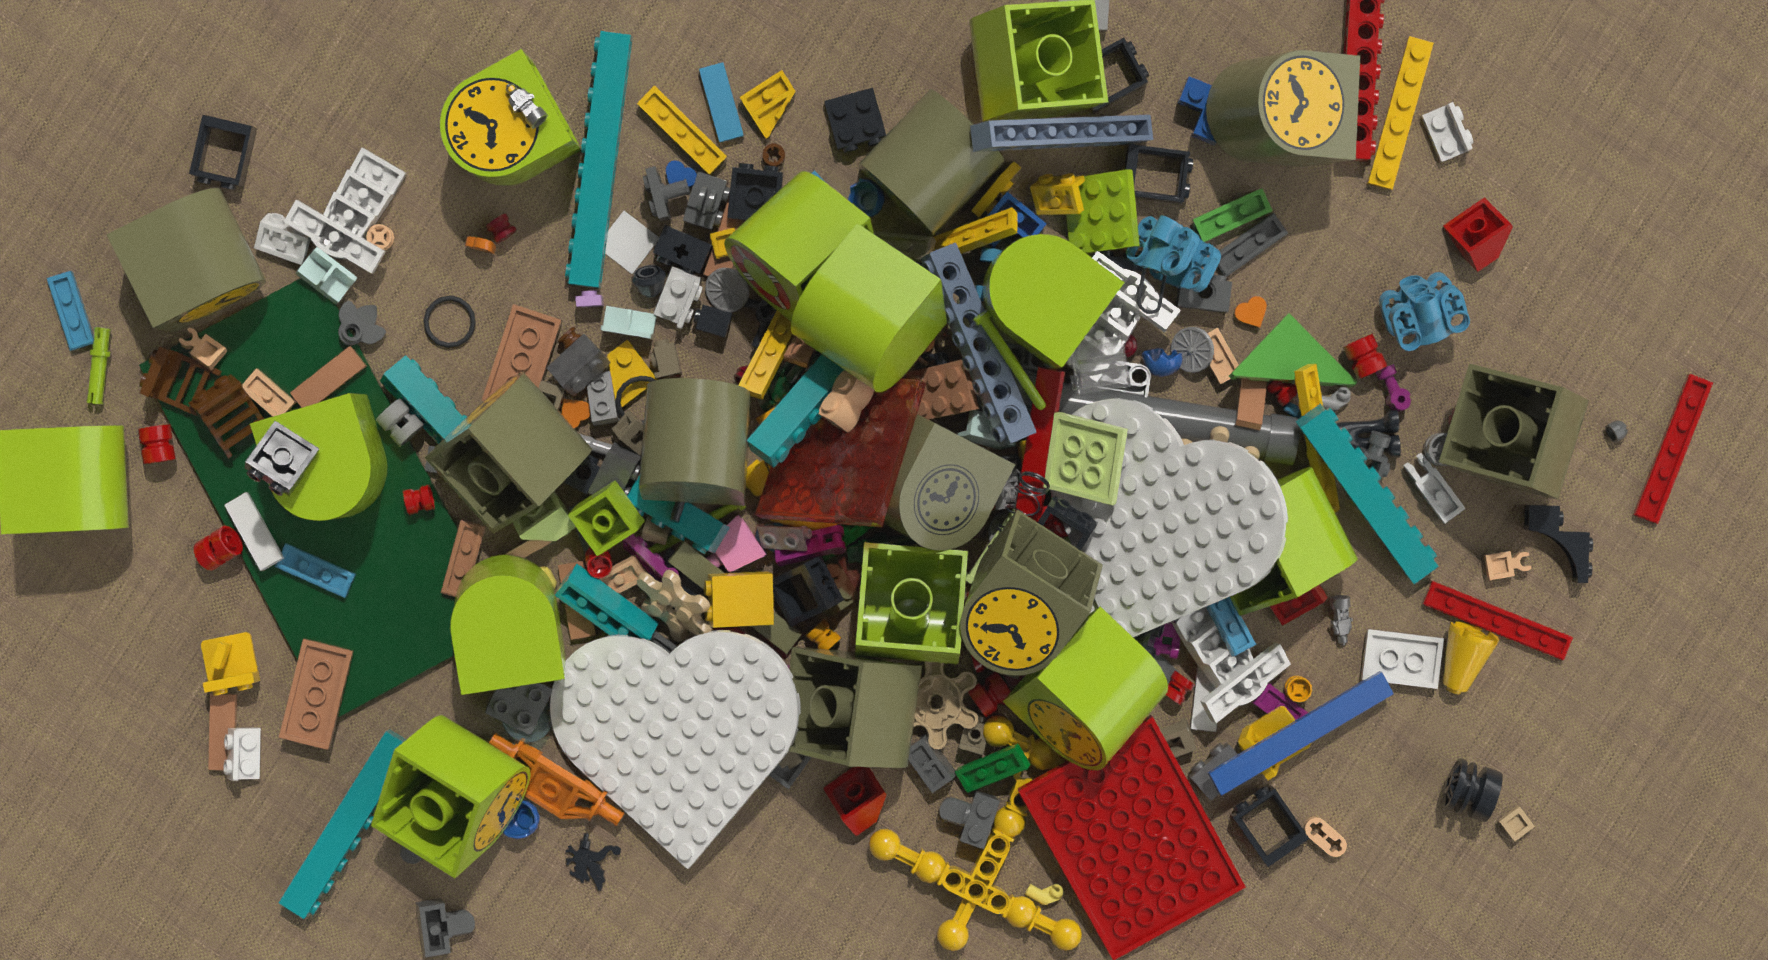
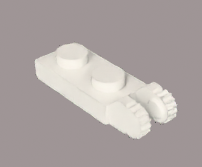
(1435, 490)

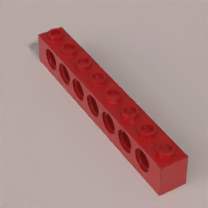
(1370, 72)

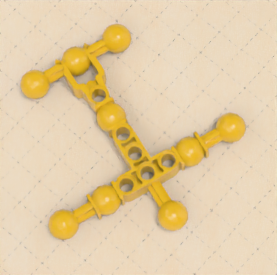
(1008, 823)

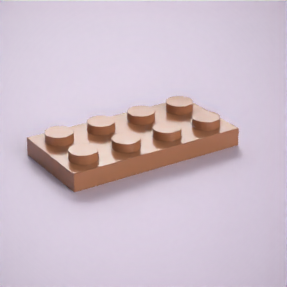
(523, 347)
(316, 694)

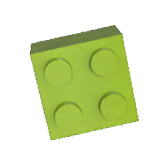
(606, 518)

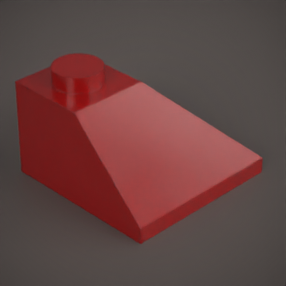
(1479, 233)
(857, 798)

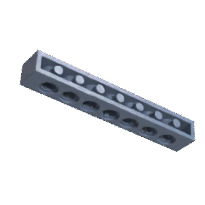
(1061, 132)
(1000, 376)

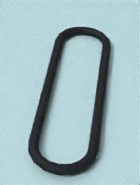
(1140, 294)

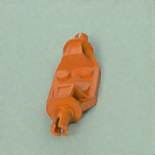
(556, 787)

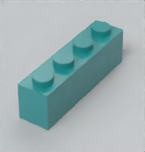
(422, 398)
(694, 523)
(604, 605)

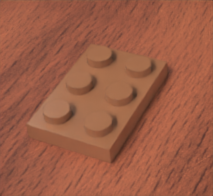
(946, 390)

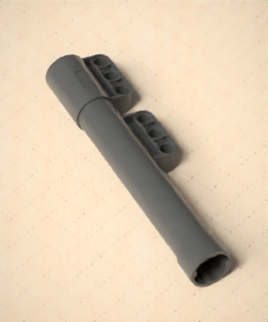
(1275, 440)

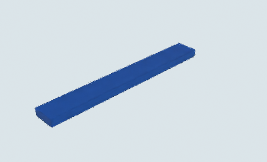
(1300, 733)

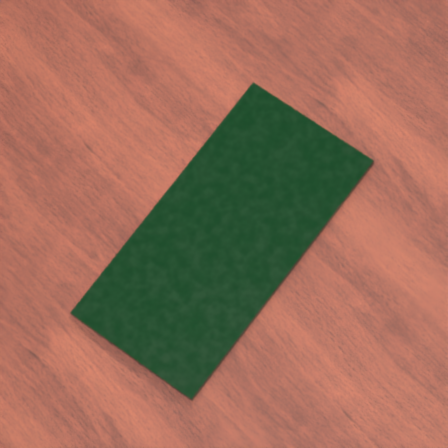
(400, 560)

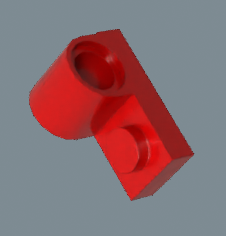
(1298, 606)

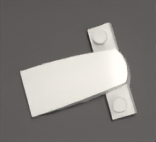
(351, 211)
(1123, 312)
(1235, 678)

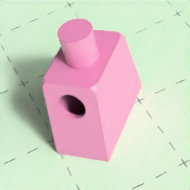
(737, 547)

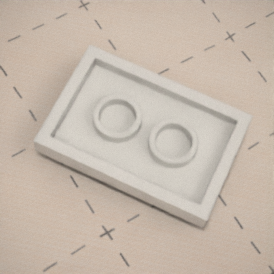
(1403, 658)

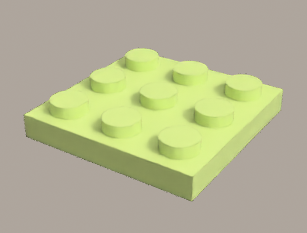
(1085, 458)

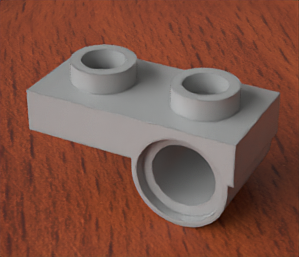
(602, 400)

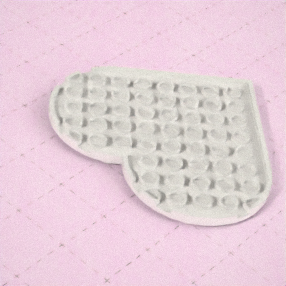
(1184, 524)
(677, 732)

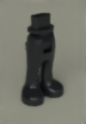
(1388, 424)

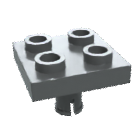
(662, 193)

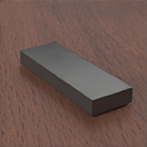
(1251, 244)

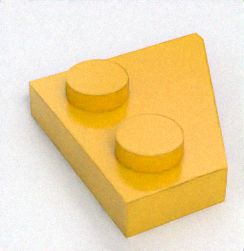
(768, 101)
(1001, 185)
(625, 365)

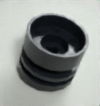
(1466, 788)

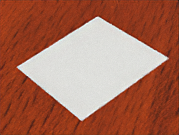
(629, 242)

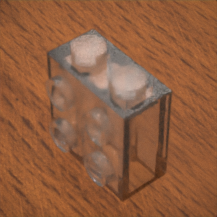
(1099, 366)

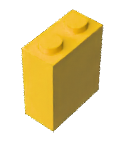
(739, 599)

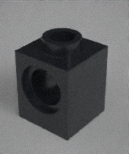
(713, 320)
(580, 484)

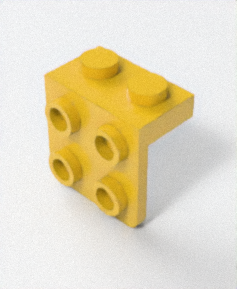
(240, 668)
(1265, 727)

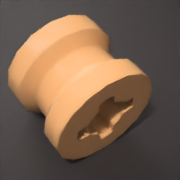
(376, 234)

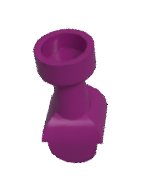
(1398, 397)

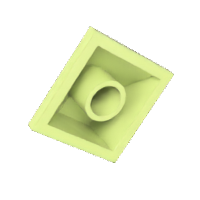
(545, 522)

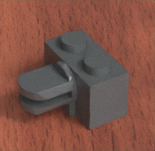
(706, 201)
(973, 817)
(438, 926)

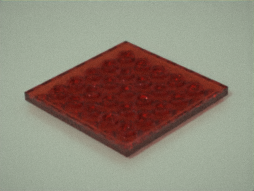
(842, 473)

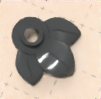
(361, 322)

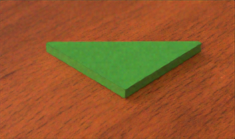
(1287, 350)

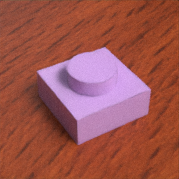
(589, 299)

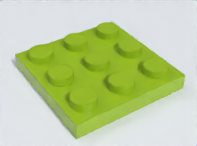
(1108, 213)

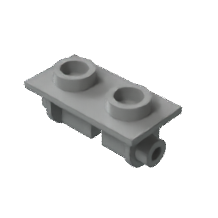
(784, 537)

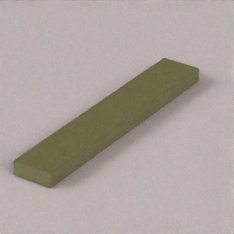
(697, 569)

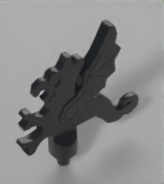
(586, 858)

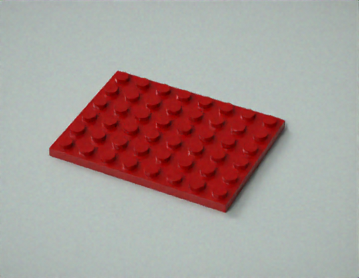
(1133, 841)

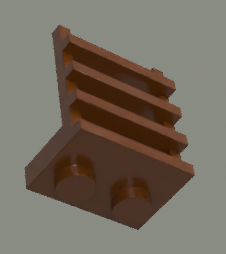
(163, 373)
(218, 402)

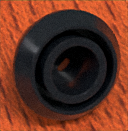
(649, 280)

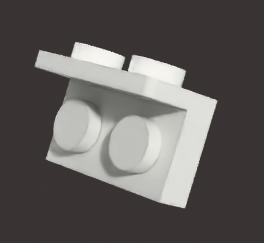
(1447, 132)
(281, 239)
(677, 297)
(242, 753)

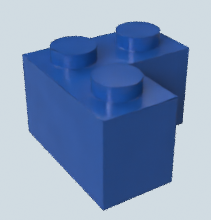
(1195, 96)
(1027, 221)

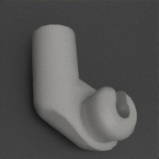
(1337, 400)

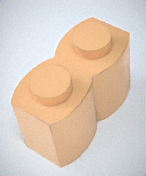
(845, 401)

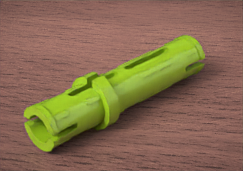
(98, 365)

